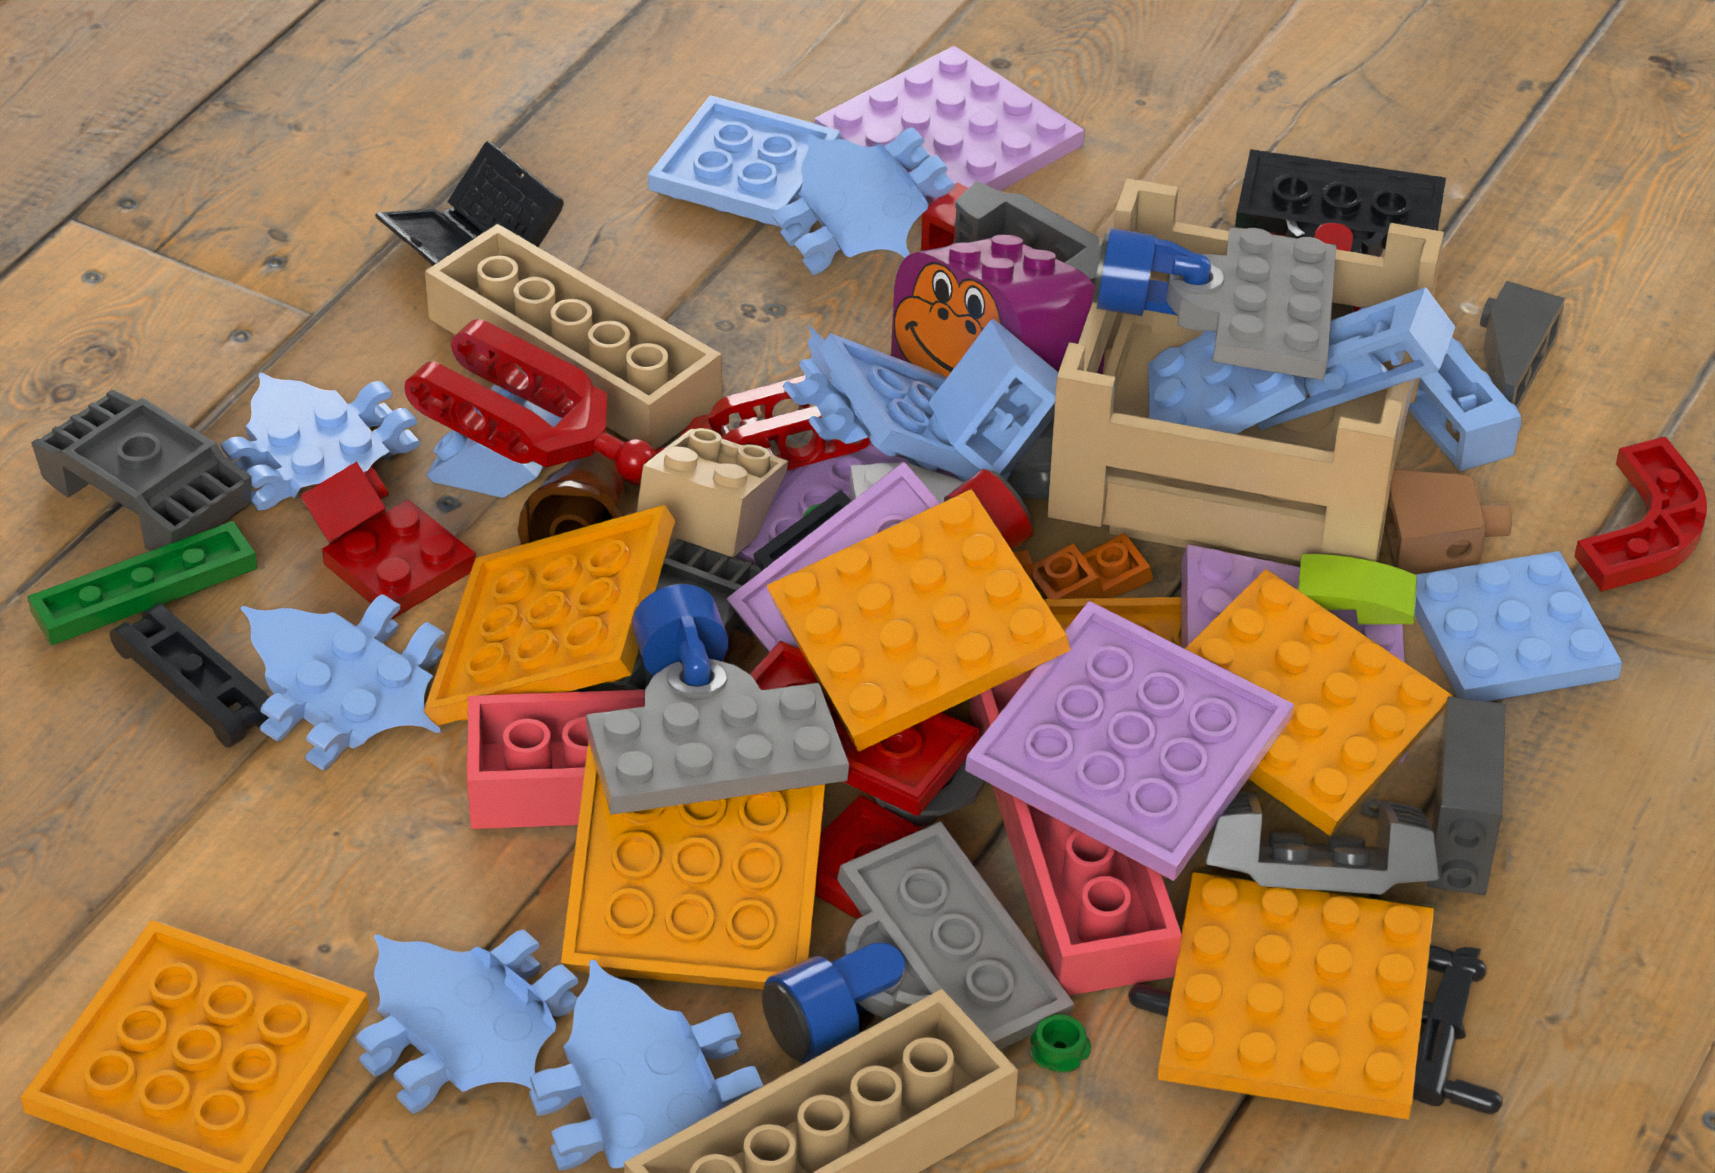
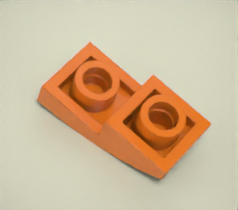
(1099, 573)

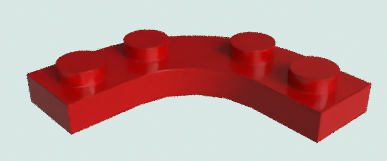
(1666, 532)

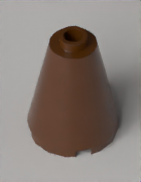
(574, 498)

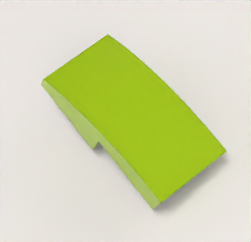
(1371, 588)

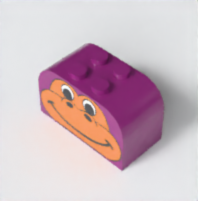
(955, 290)

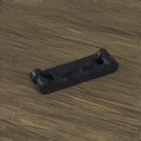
(192, 672)

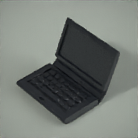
(485, 196)

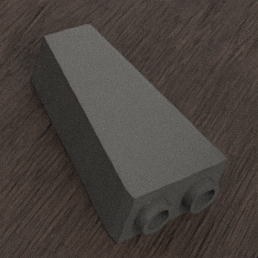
(1468, 794)

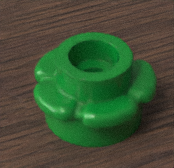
(1060, 1043)

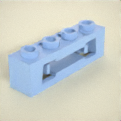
(1367, 340)
(1473, 406)

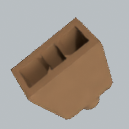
(1439, 521)

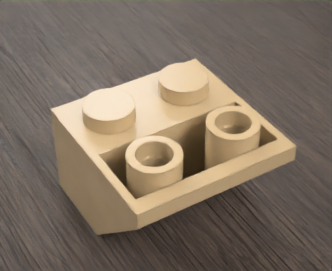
(712, 489)

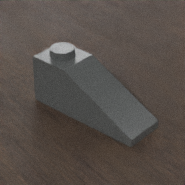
(1519, 336)

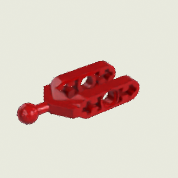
(509, 426)
(772, 428)

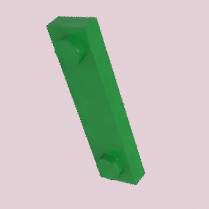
(142, 582)

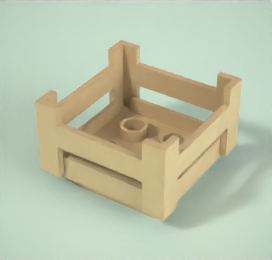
(1252, 493)

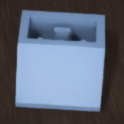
(996, 400)
(479, 469)

